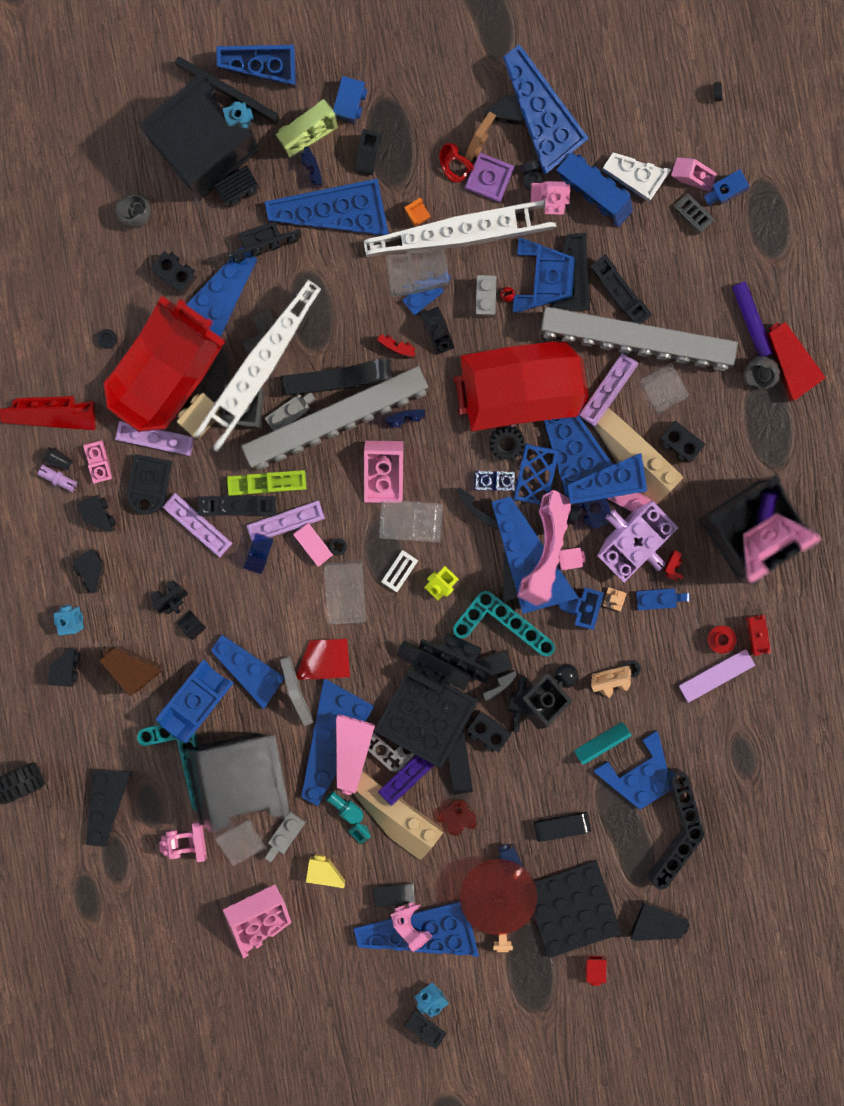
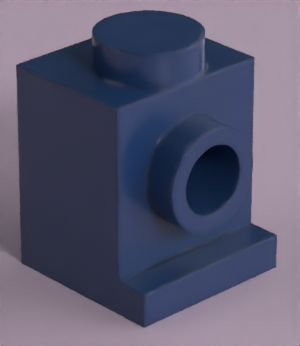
(508, 852)

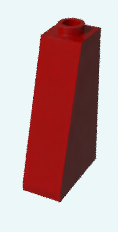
(796, 366)

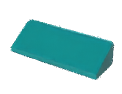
(602, 743)

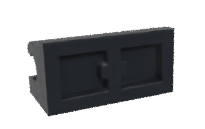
(425, 1029)

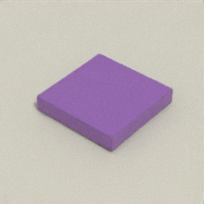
(489, 177)

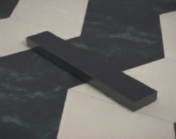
(228, 90)

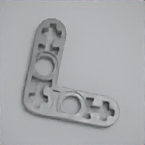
(294, 691)
(397, 753)

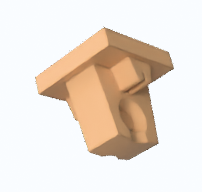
(614, 599)
(502, 945)

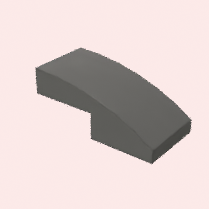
(504, 681)

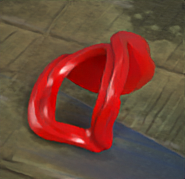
(447, 154)

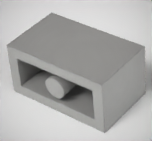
(485, 296)

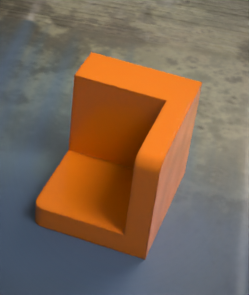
(417, 212)

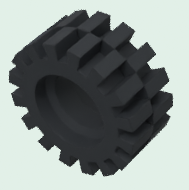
(507, 453)

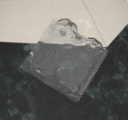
(663, 388)

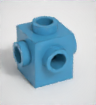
(238, 109)
(68, 620)
(431, 1000)

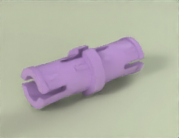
(57, 478)

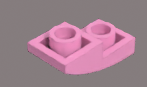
(98, 461)
(313, 544)

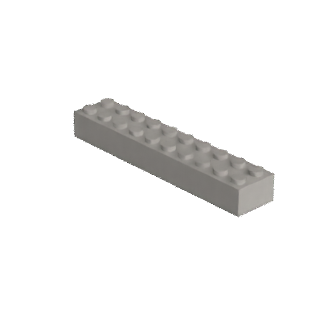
(638, 338)
(336, 418)

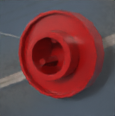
(721, 639)

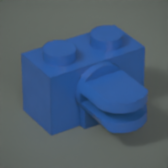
(585, 607)

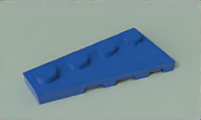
(614, 481)
(250, 671)

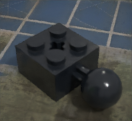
(544, 697)

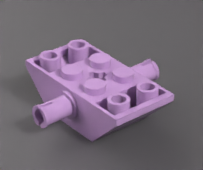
(623, 553)

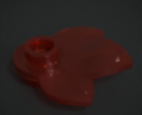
(457, 820)

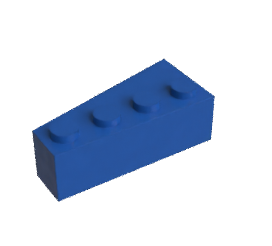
(264, 62)
(596, 188)

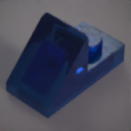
(258, 553)

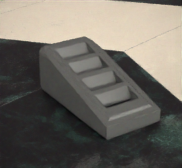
(698, 208)

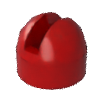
(508, 298)

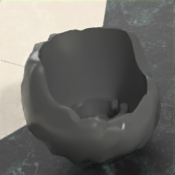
(133, 211)
(762, 372)

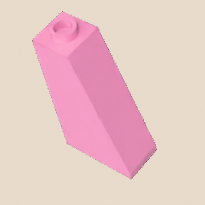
(352, 748)

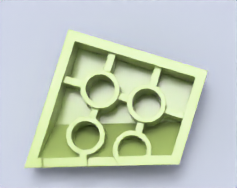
(307, 128)

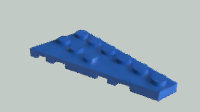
(547, 118)
(344, 208)
(222, 292)
(578, 450)
(524, 553)
(323, 751)
(446, 924)

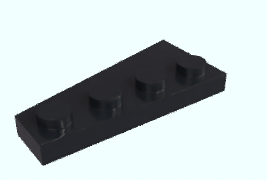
(576, 247)

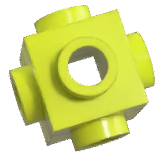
(441, 583)

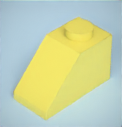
(324, 872)

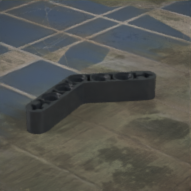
(336, 379)
(683, 836)

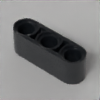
(562, 826)

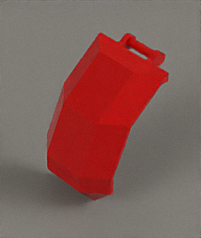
(162, 366)
(521, 385)

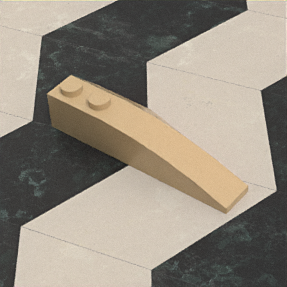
(625, 443)
(399, 822)

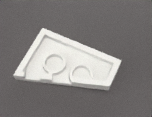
(635, 175)

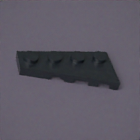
(105, 800)

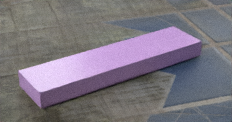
(608, 389)
(156, 439)
(287, 521)
(197, 525)
(716, 675)

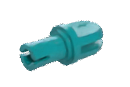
(346, 809)

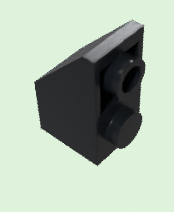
(368, 152)
(437, 330)
(95, 513)
(91, 569)
(63, 670)

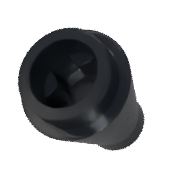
(56, 458)

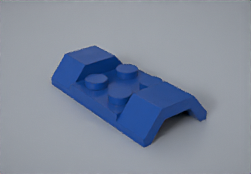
(193, 702)

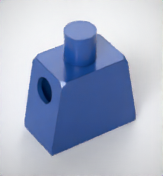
(734, 183)

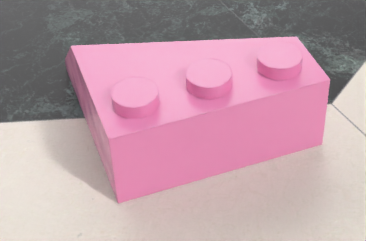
(257, 918)

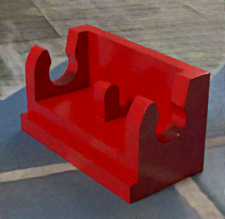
(758, 635)

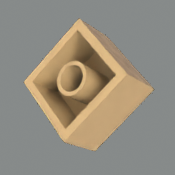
(193, 417)

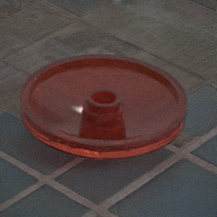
(498, 897)

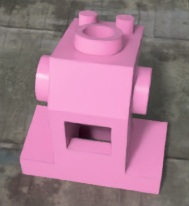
(554, 193)
(170, 847)
(414, 938)

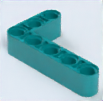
(505, 620)
(157, 737)

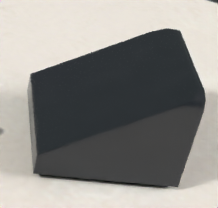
(191, 625)

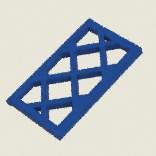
(551, 468)

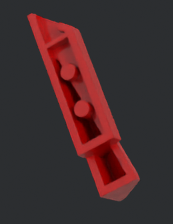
(51, 412)

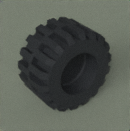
(20, 783)

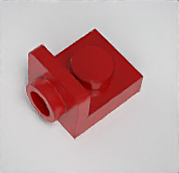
(674, 561)

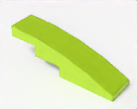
(266, 483)

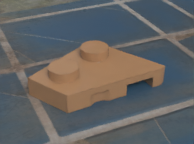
(480, 137)

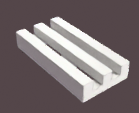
(409, 557)

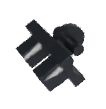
(170, 601)

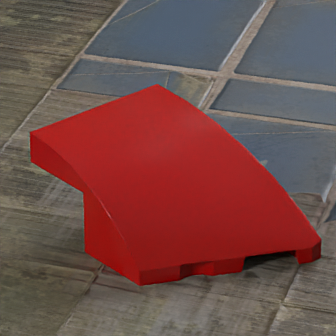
(325, 660)

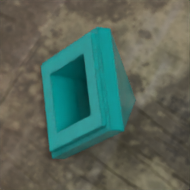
(360, 833)

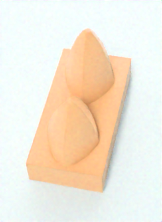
(607, 680)

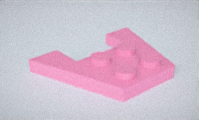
(770, 537)

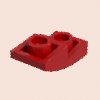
(401, 349)

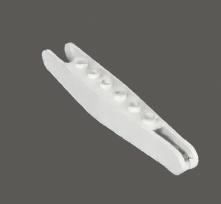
(460, 231)
(259, 365)

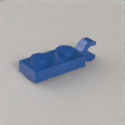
(418, 301)
(659, 599)

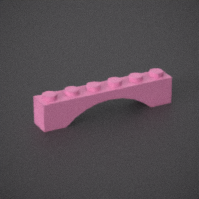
(554, 515)

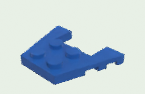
(552, 276)
(645, 781)

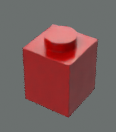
(595, 970)

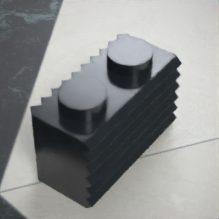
(237, 186)

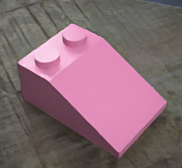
(383, 471)

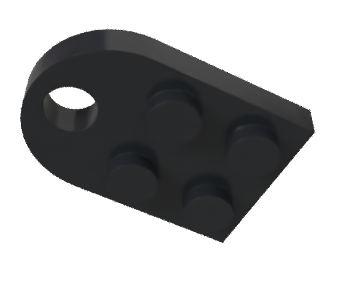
(149, 481)

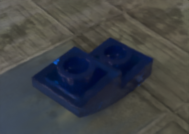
(311, 164)
(399, 418)
(494, 480)

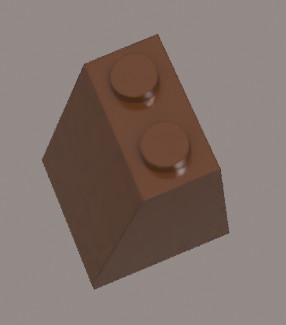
(130, 668)

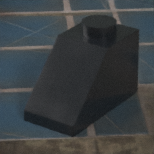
(507, 110)

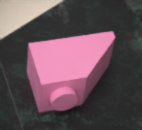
(693, 173)
(571, 558)

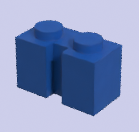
(349, 98)

